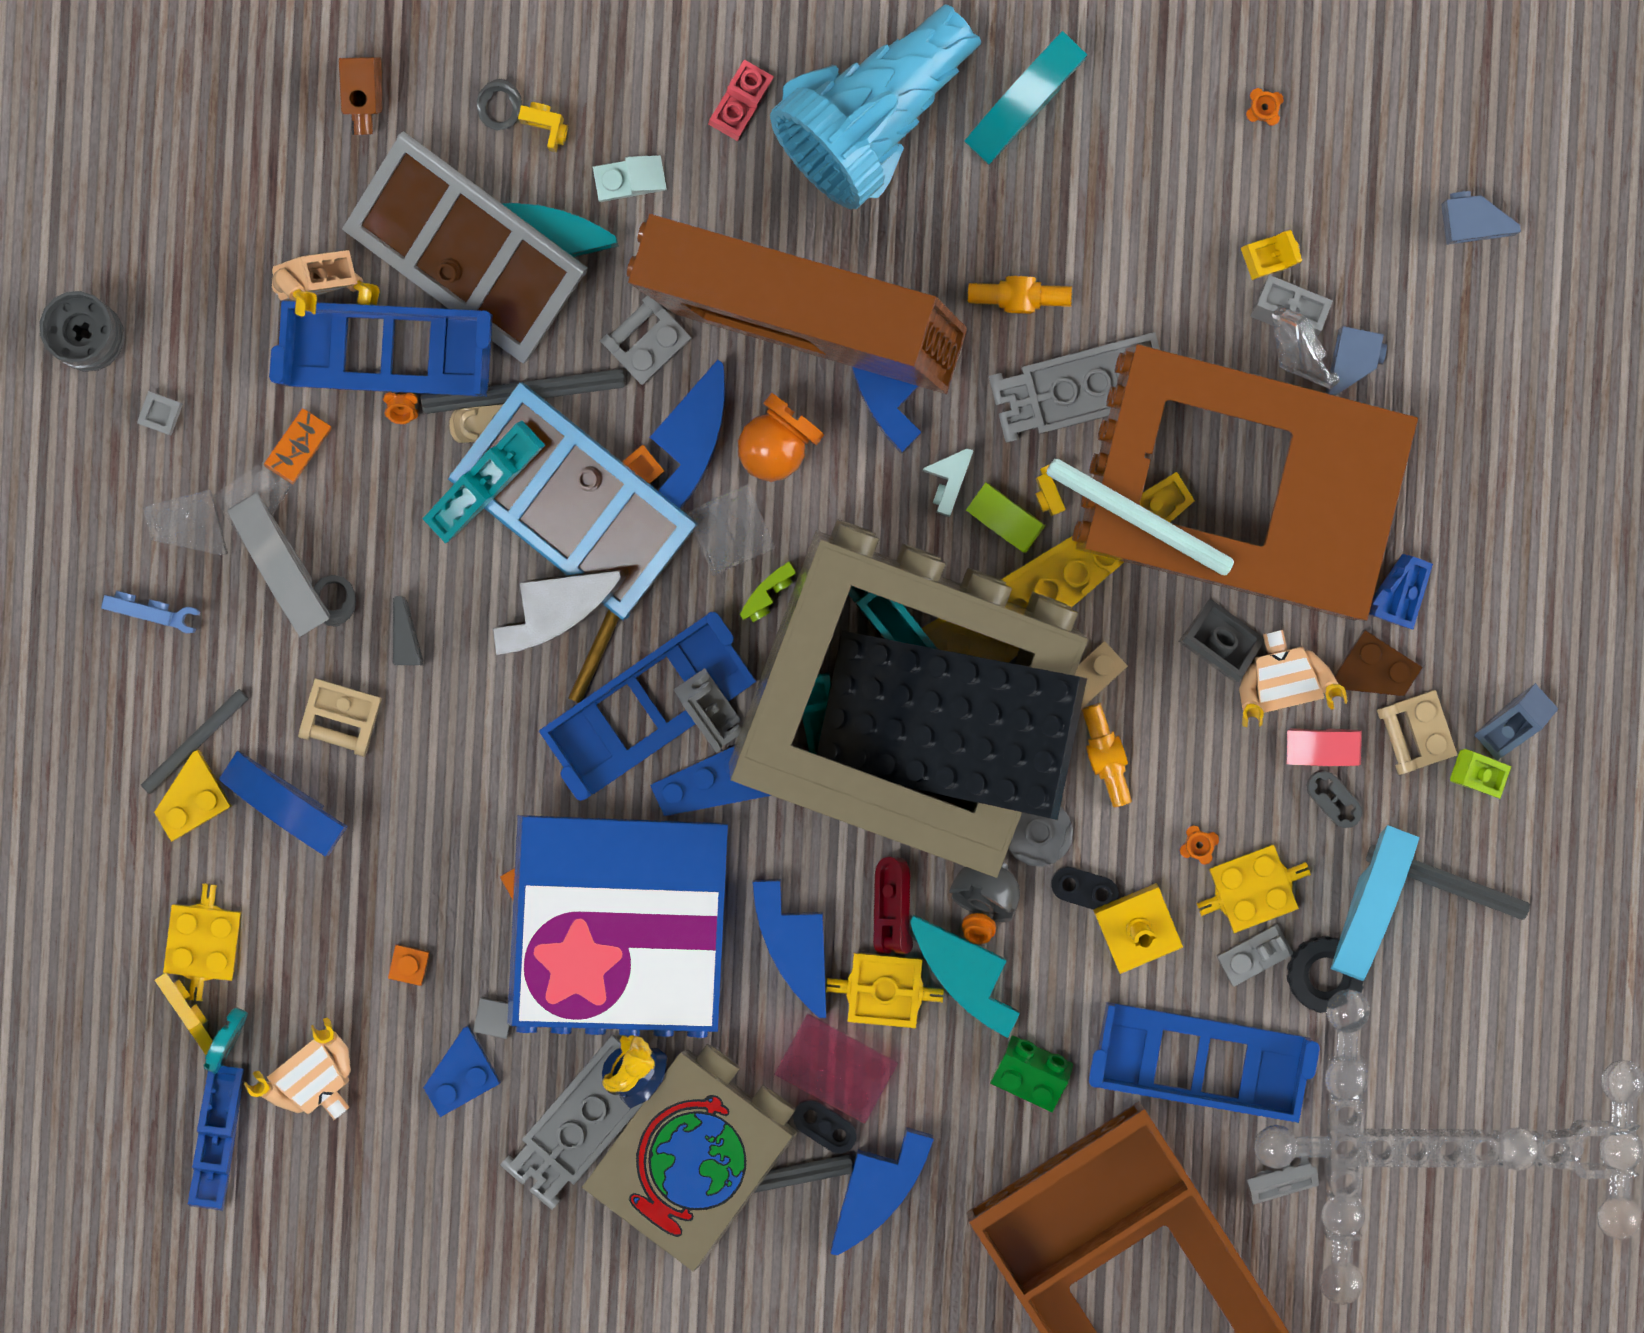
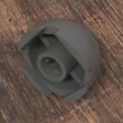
(985, 893)

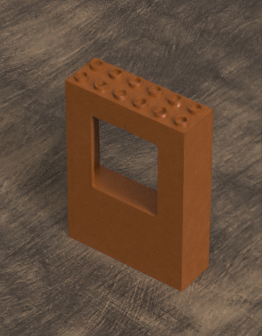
(797, 303)
(1329, 503)
(1098, 1204)

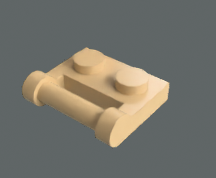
(343, 706)
(1427, 727)

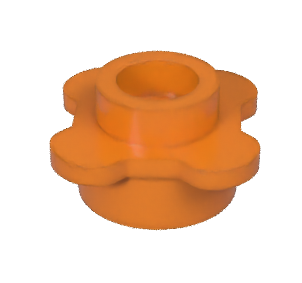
(1259, 98)
(400, 407)
(1208, 840)

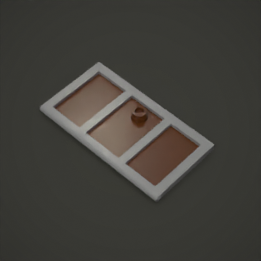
(463, 246)

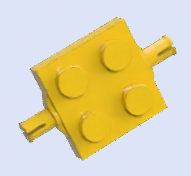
(1253, 889)
(202, 942)
(884, 990)

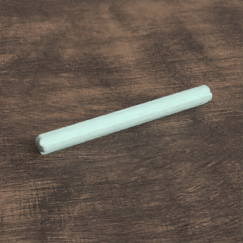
(1140, 517)

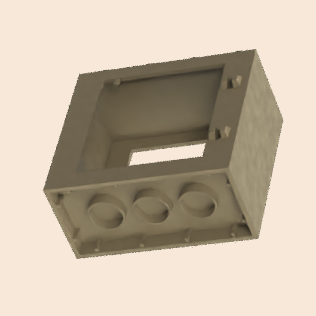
(764, 753)

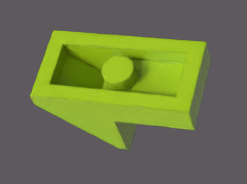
(1480, 773)

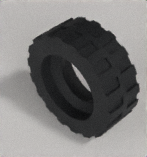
(1299, 969)

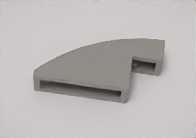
(278, 564)

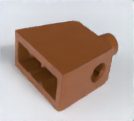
(366, 76)

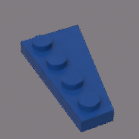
(702, 787)

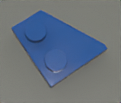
(1402, 592)
(460, 1074)

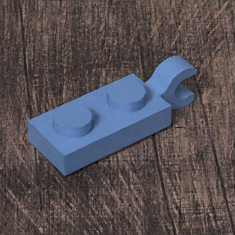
(155, 610)

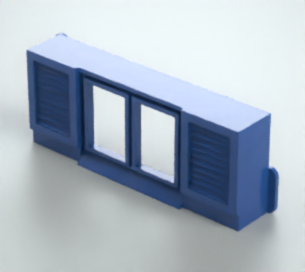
(315, 347)
(588, 744)
(1271, 1074)

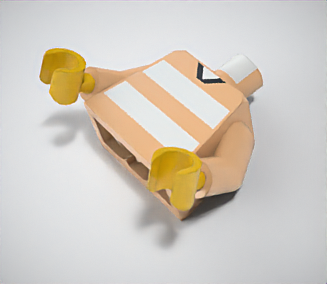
(318, 274)
(1285, 679)
(309, 1076)

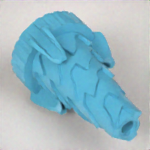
(850, 125)

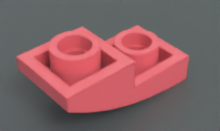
(741, 100)
(1324, 747)

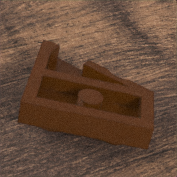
(1376, 668)

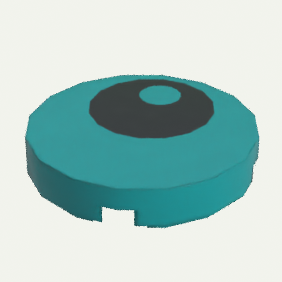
(225, 1040)

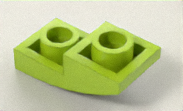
(1005, 517)
(758, 602)

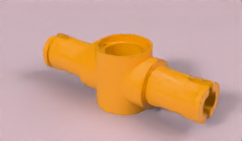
(1019, 294)
(1106, 755)

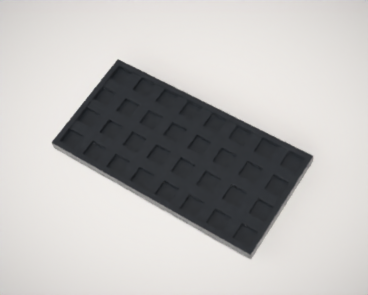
(952, 723)

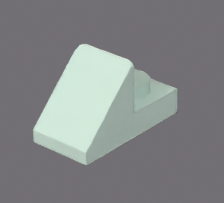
(629, 178)
(952, 469)

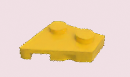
(191, 798)
(191, 1017)

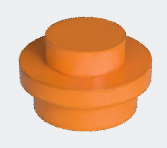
(978, 928)

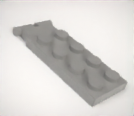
(1061, 389)
(571, 1131)

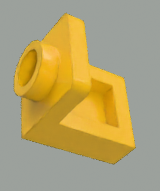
(541, 117)
(1271, 255)
(1048, 495)

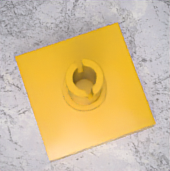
(1138, 928)

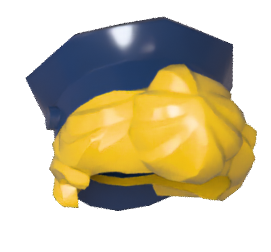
(634, 1070)

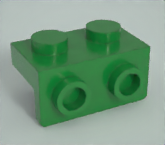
(1032, 1073)

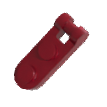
(892, 906)

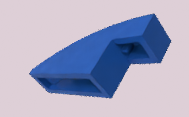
(883, 399)
(693, 434)
(283, 803)
(794, 944)
(878, 1189)

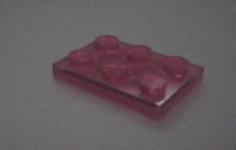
(836, 1068)

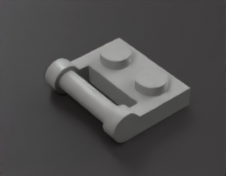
(654, 348)

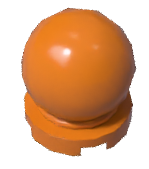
(775, 442)

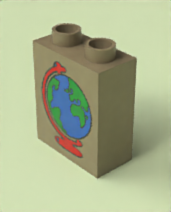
(693, 1155)

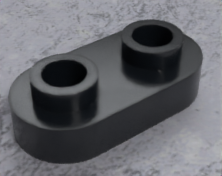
(1085, 887)
(823, 1127)

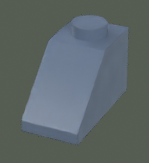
(1475, 219)
(1355, 356)
(1516, 722)

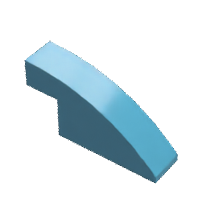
(1374, 902)

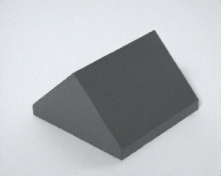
(1222, 641)

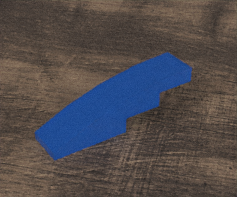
(216, 1138)

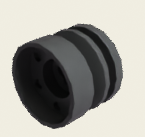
(66, 319)

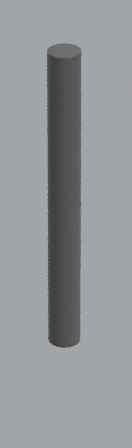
(194, 741)

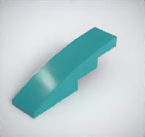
(483, 482)

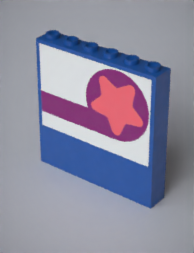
(617, 925)

